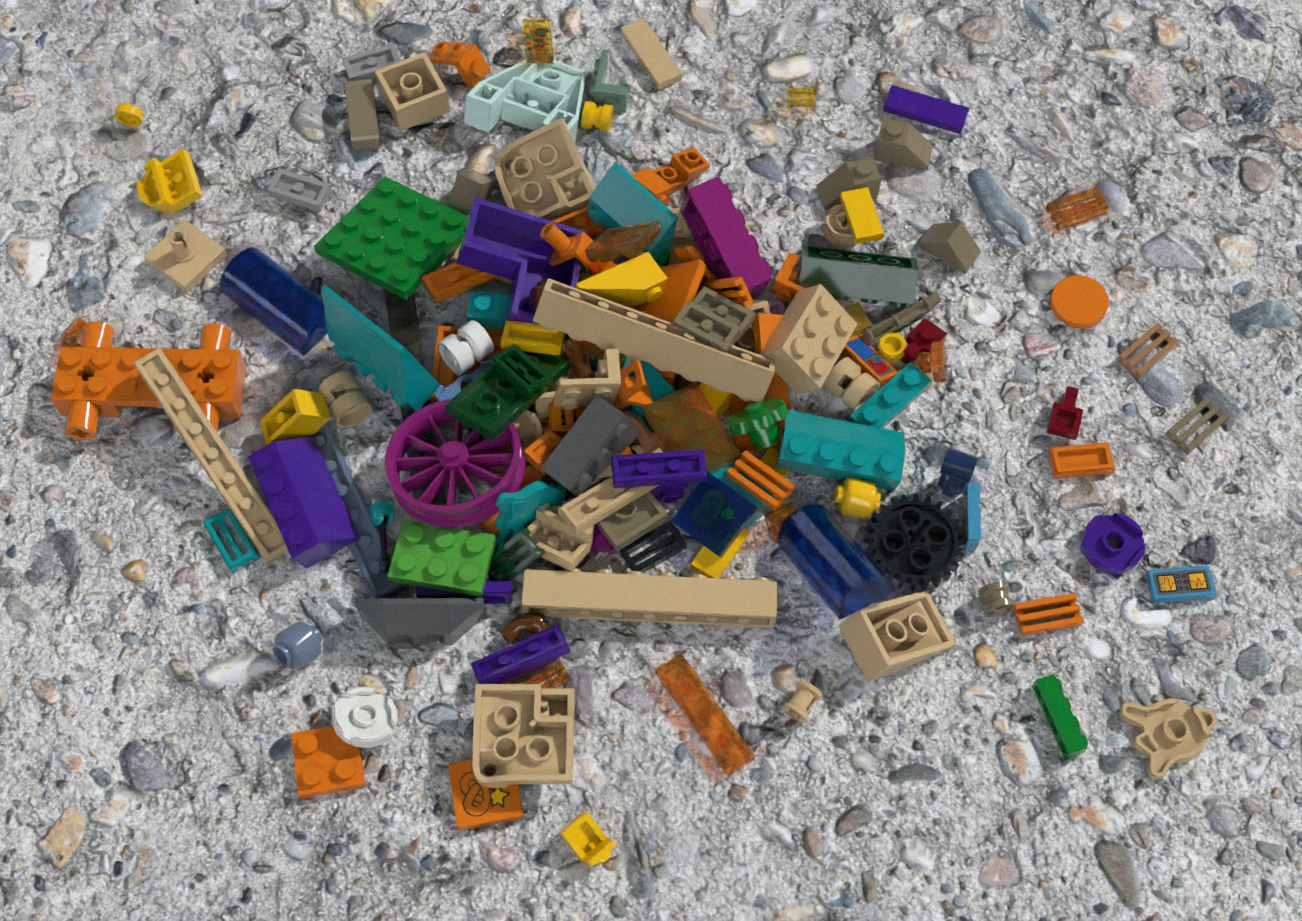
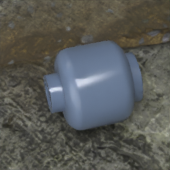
(297, 645)

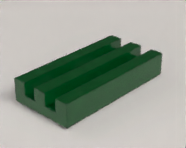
(517, 374)
(530, 544)

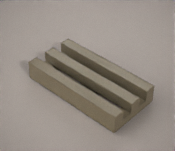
(1213, 411)

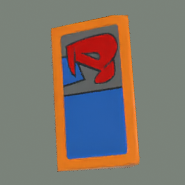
(868, 359)

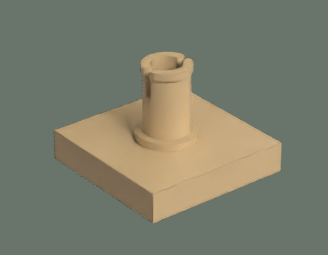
(185, 255)

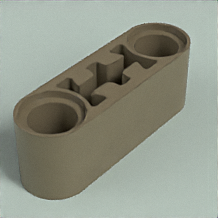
(363, 114)

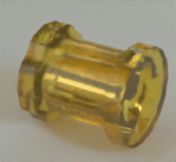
(801, 97)

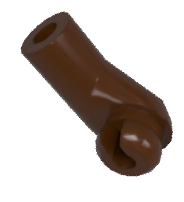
(524, 622)

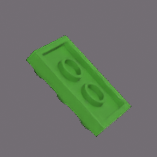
(442, 558)

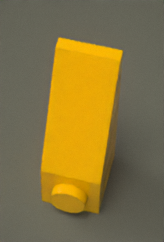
(628, 282)

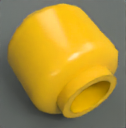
(857, 497)

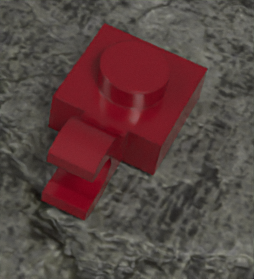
(921, 340)
(1064, 416)

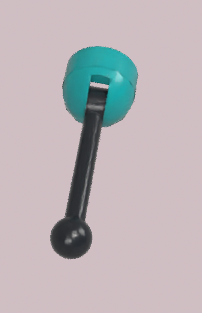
(382, 515)

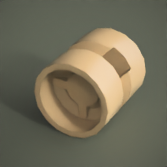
(860, 388)
(345, 399)

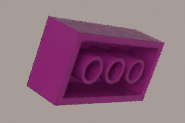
(723, 236)

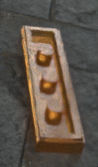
(704, 715)

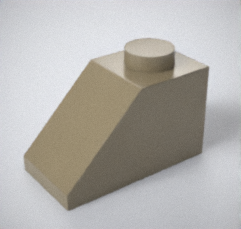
(902, 145)
(848, 177)

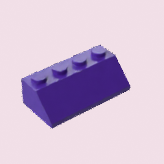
(303, 499)

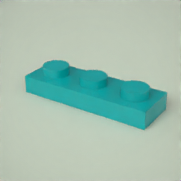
(892, 397)

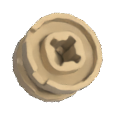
(837, 229)

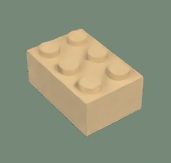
(809, 339)

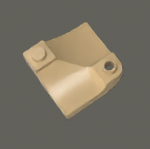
(545, 173)
(523, 734)

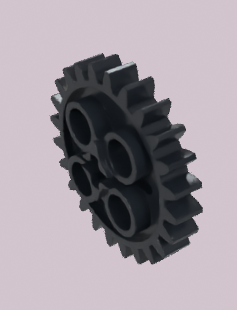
(939, 556)

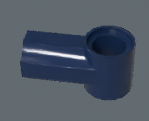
(956, 471)

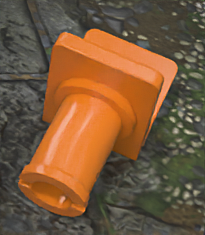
(568, 247)
(632, 389)

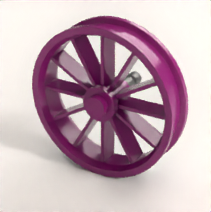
(451, 462)

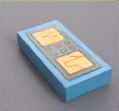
(971, 517)
(1180, 584)

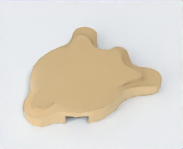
(1169, 732)

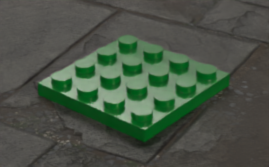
(393, 237)

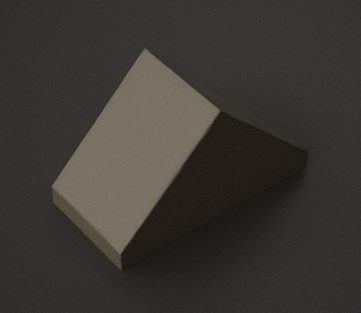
(467, 187)
(951, 244)

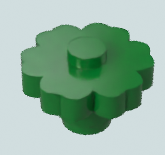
(759, 422)

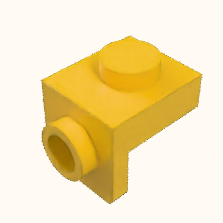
(587, 840)

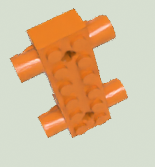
(102, 379)

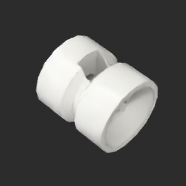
(468, 345)

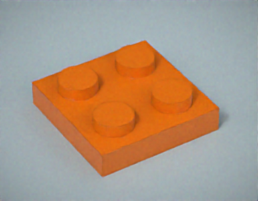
(326, 763)

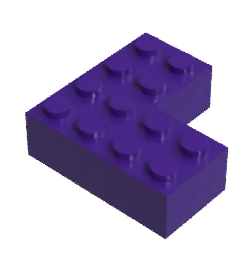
(511, 247)

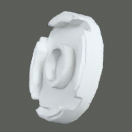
(364, 717)

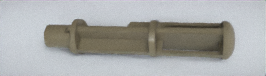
(901, 318)

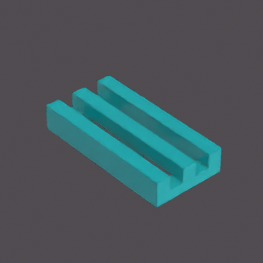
(242, 559)

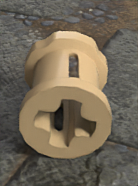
(802, 701)

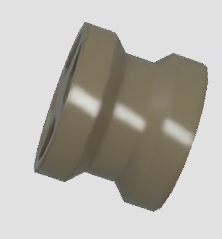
(996, 599)

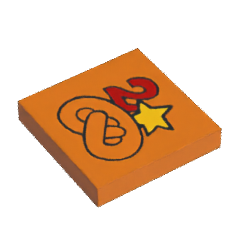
(480, 805)

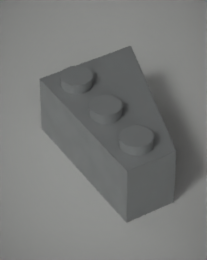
(589, 445)

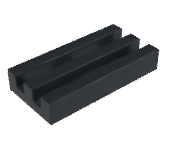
(660, 557)

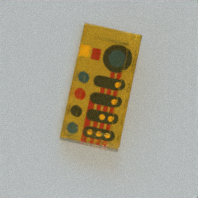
(537, 41)

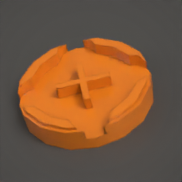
(1079, 301)

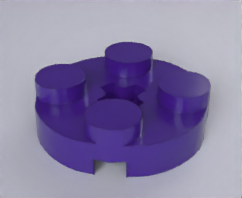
(1110, 559)

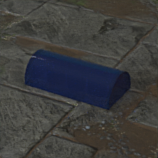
(275, 299)
(832, 561)

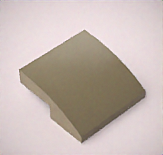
(714, 319)

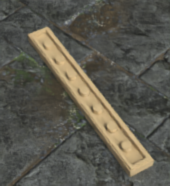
(212, 454)

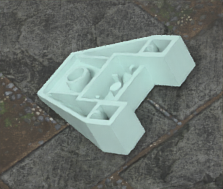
(528, 97)

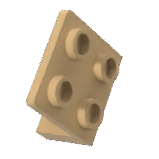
(581, 391)

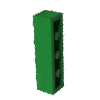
(1059, 716)

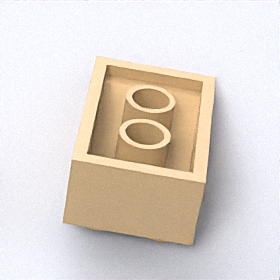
(896, 634)

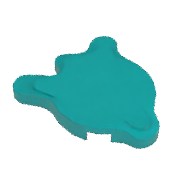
(520, 507)

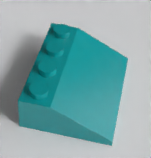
(376, 353)

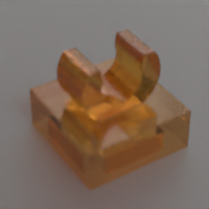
(934, 362)
(775, 519)

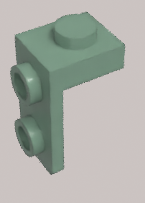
(607, 93)

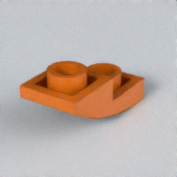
(683, 168)

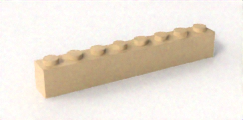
(653, 341)
(650, 597)

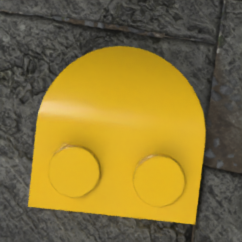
(169, 183)

